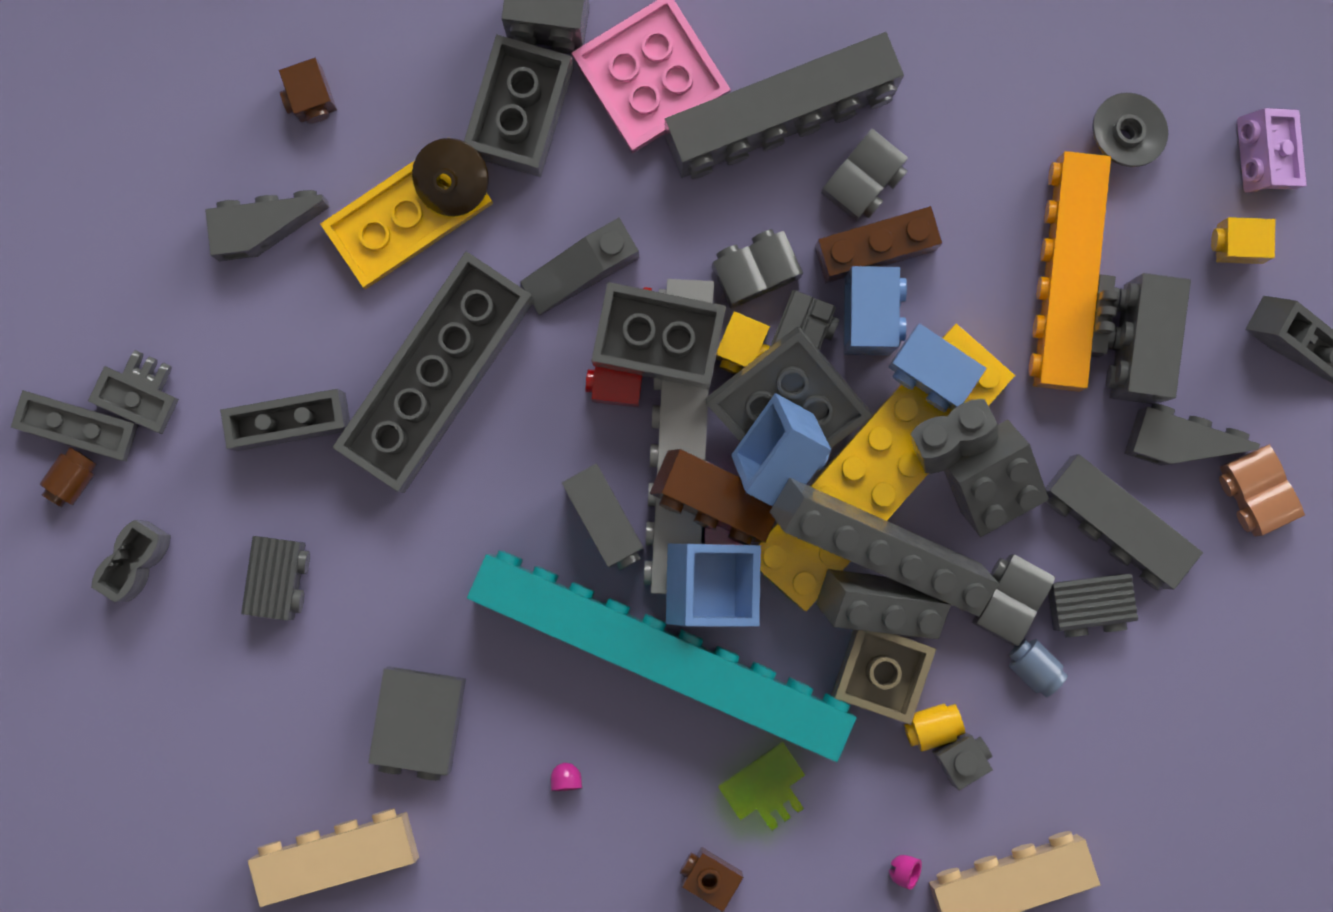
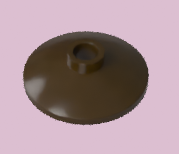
(462, 165)

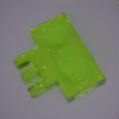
(765, 786)

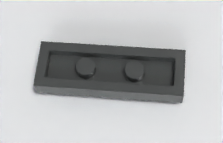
(74, 425)

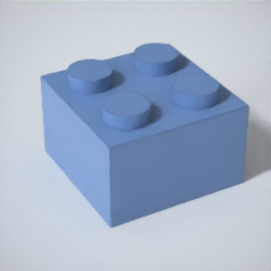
(873, 310)
(778, 447)
(713, 585)

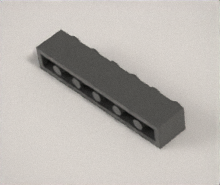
(883, 547)

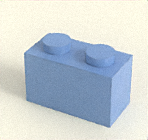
(936, 369)

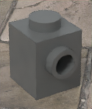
(964, 760)

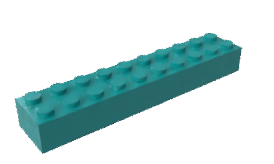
(662, 656)

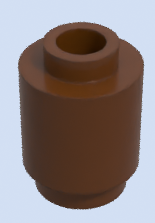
(67, 477)

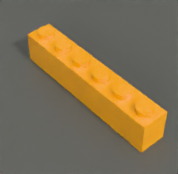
(1071, 271)

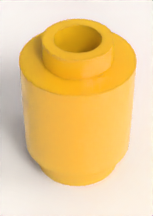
(935, 727)

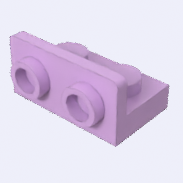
(1271, 150)

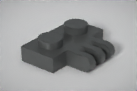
(1106, 309)
(136, 392)

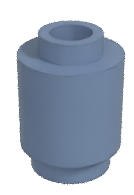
(1037, 667)

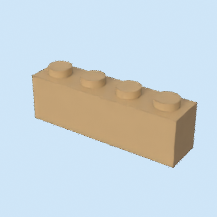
(333, 858)
(1019, 880)

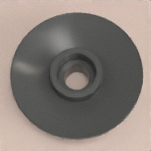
(1140, 119)

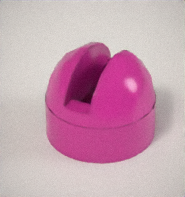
(565, 778)
(906, 872)

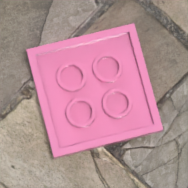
(649, 71)

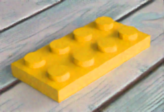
(390, 227)

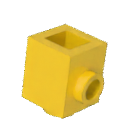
(1244, 240)
(741, 343)

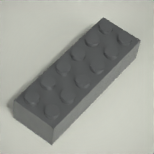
(783, 106)
(434, 373)

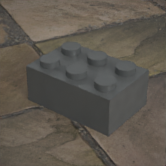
(519, 105)
(658, 335)
(1149, 339)

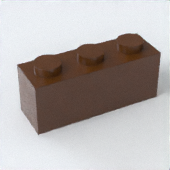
(878, 243)
(712, 496)

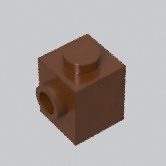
(307, 91)
(710, 878)

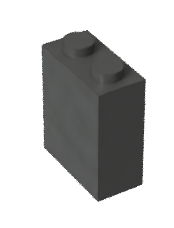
(603, 517)
(416, 722)

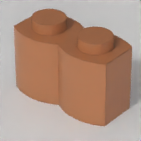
(1261, 491)

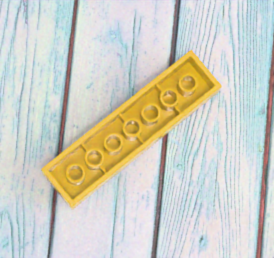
(871, 473)

